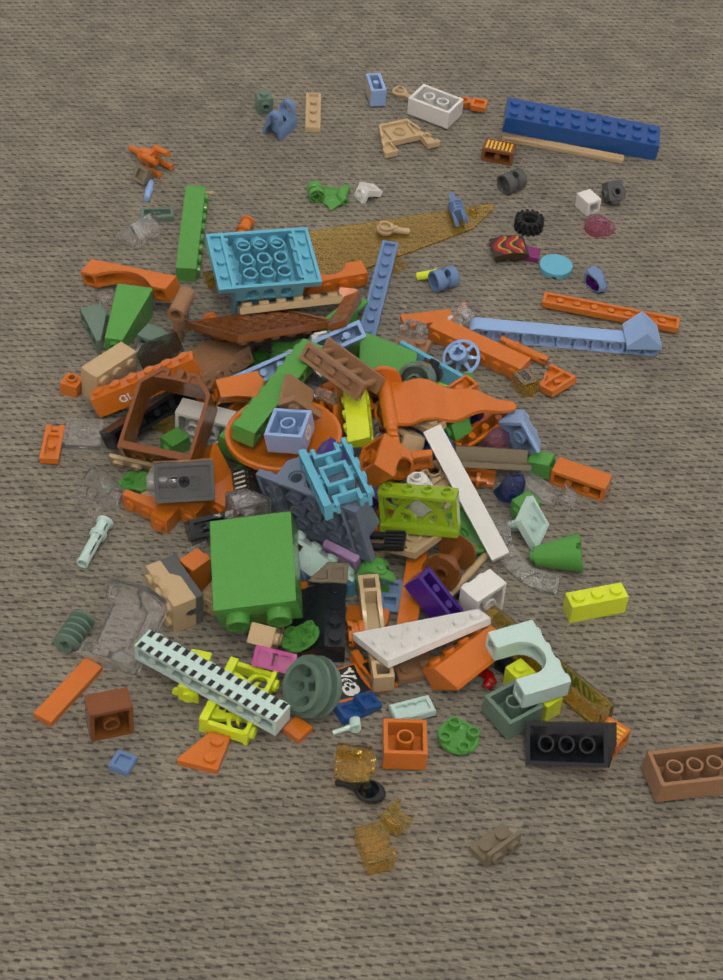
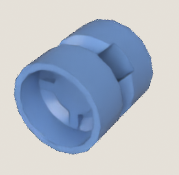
(443, 278)

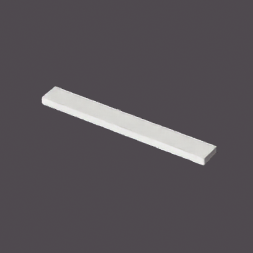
(468, 495)

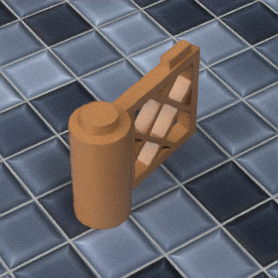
(179, 310)

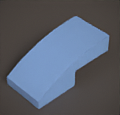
(392, 600)

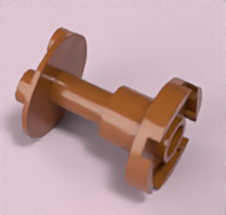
(452, 558)

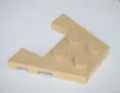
(403, 132)
(414, 545)

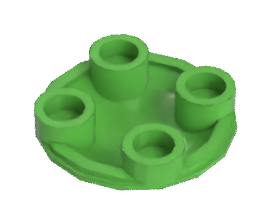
(300, 637)
(458, 736)

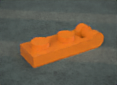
(52, 444)

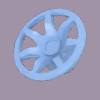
(460, 355)

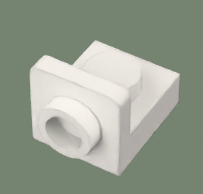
(366, 190)

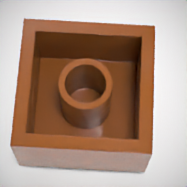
(109, 714)

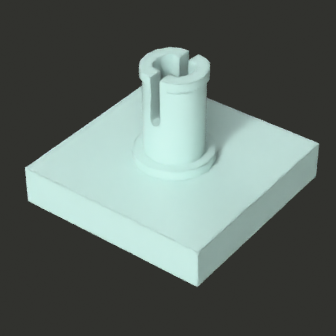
(530, 522)

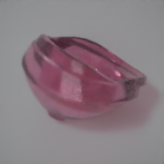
(599, 226)
(497, 437)

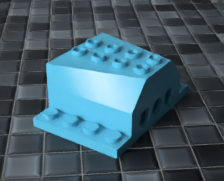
(263, 264)

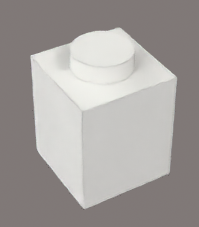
(588, 202)

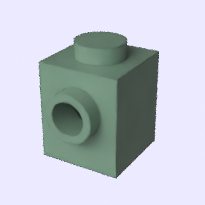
(263, 102)

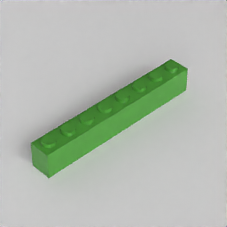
(192, 233)
(256, 416)

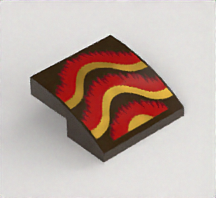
(509, 246)

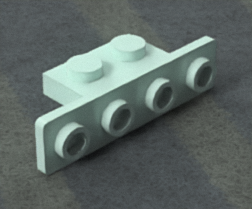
(314, 558)

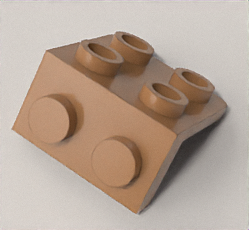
(297, 396)

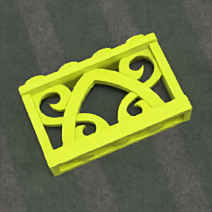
(212, 714)

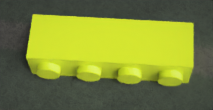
(358, 419)

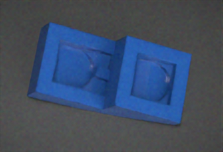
(361, 706)

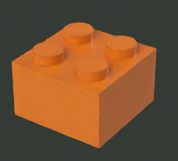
(380, 459)
(404, 744)

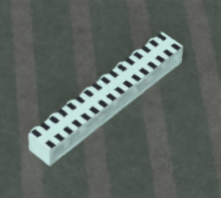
(212, 682)

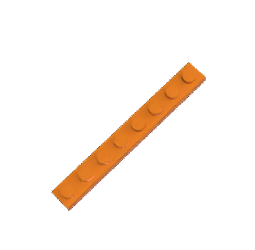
(605, 311)

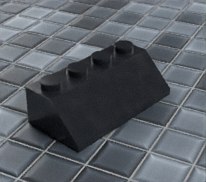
(570, 743)

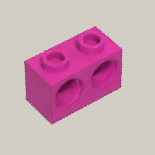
(272, 659)

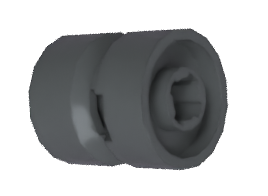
(512, 181)

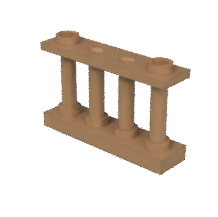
(342, 368)

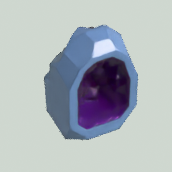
(595, 279)

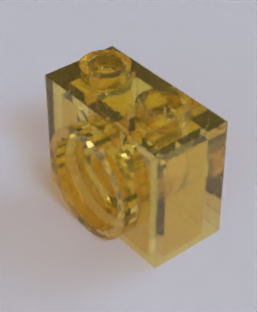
(354, 763)

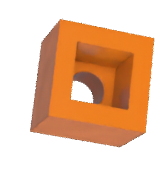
(71, 385)

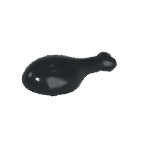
(366, 792)

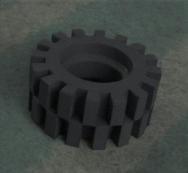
(529, 222)

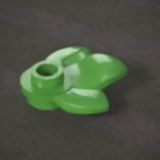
(134, 481)

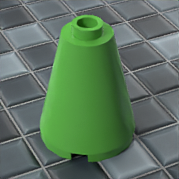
(559, 554)

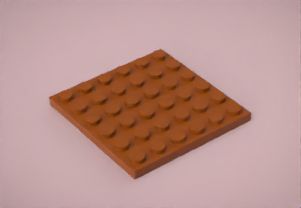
(259, 326)

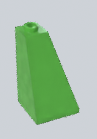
(129, 314)

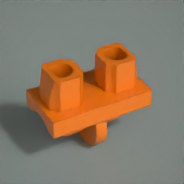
(481, 476)

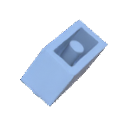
(375, 89)

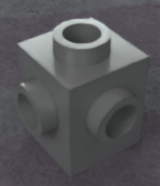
(613, 192)

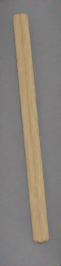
(562, 147)

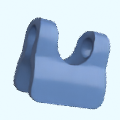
(282, 121)

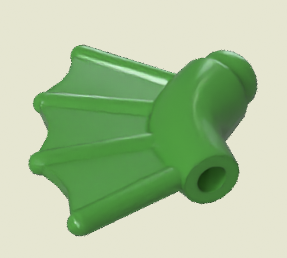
(336, 196)

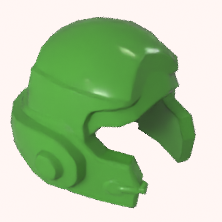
(380, 567)

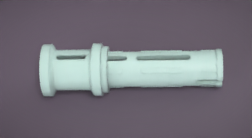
(97, 535)

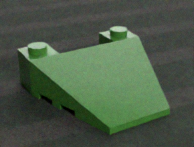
(380, 352)

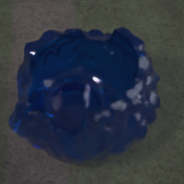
(510, 487)

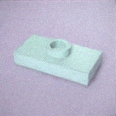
(413, 709)

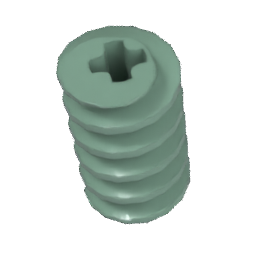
(73, 631)

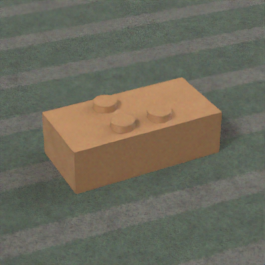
(684, 772)

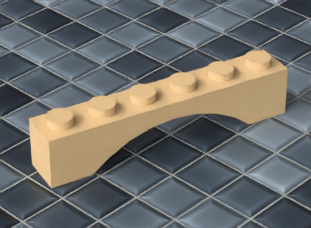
(372, 615)

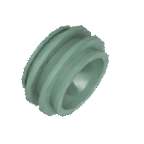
(312, 686)

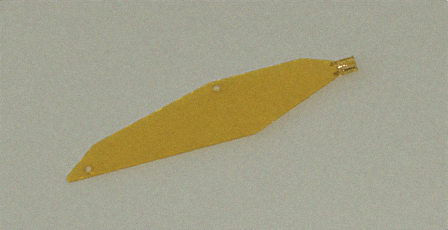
(362, 242)

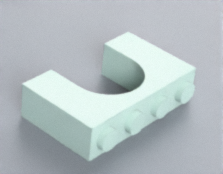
(528, 641)

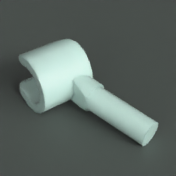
(354, 726)

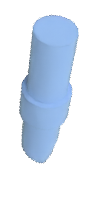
(148, 190)

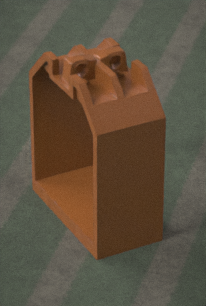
(177, 384)

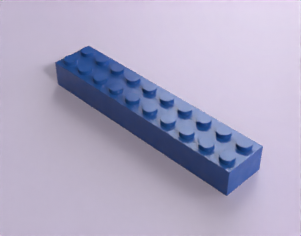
(581, 129)

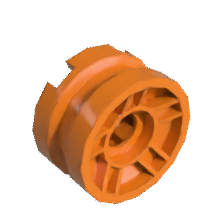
(353, 627)

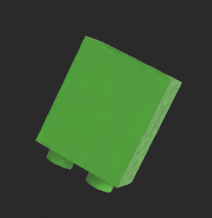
(255, 571)

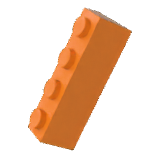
(459, 661)

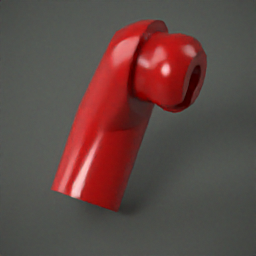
(489, 677)

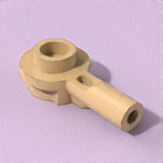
(400, 92)
(386, 228)

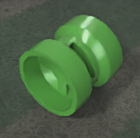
(315, 191)

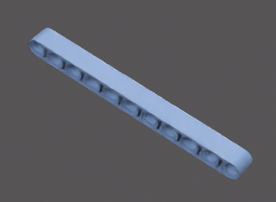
(555, 335)

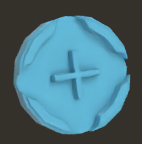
(555, 266)

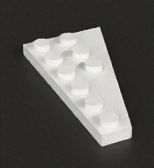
(407, 640)

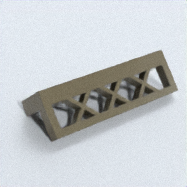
(493, 457)

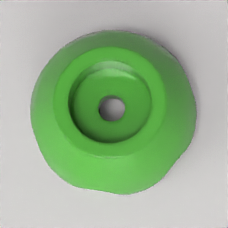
(260, 356)

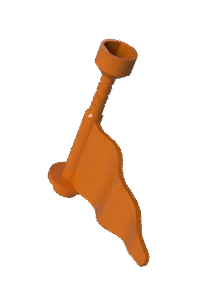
(425, 400)

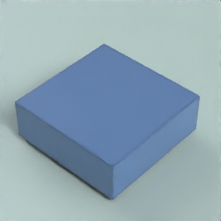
(122, 763)

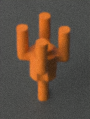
(151, 157)

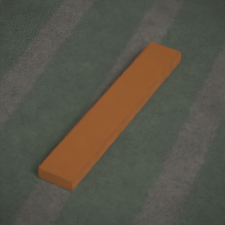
(345, 311)

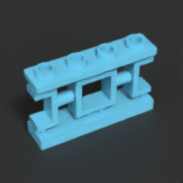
(320, 482)

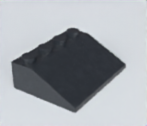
(327, 608)

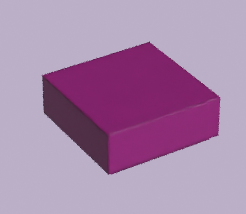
(534, 254)

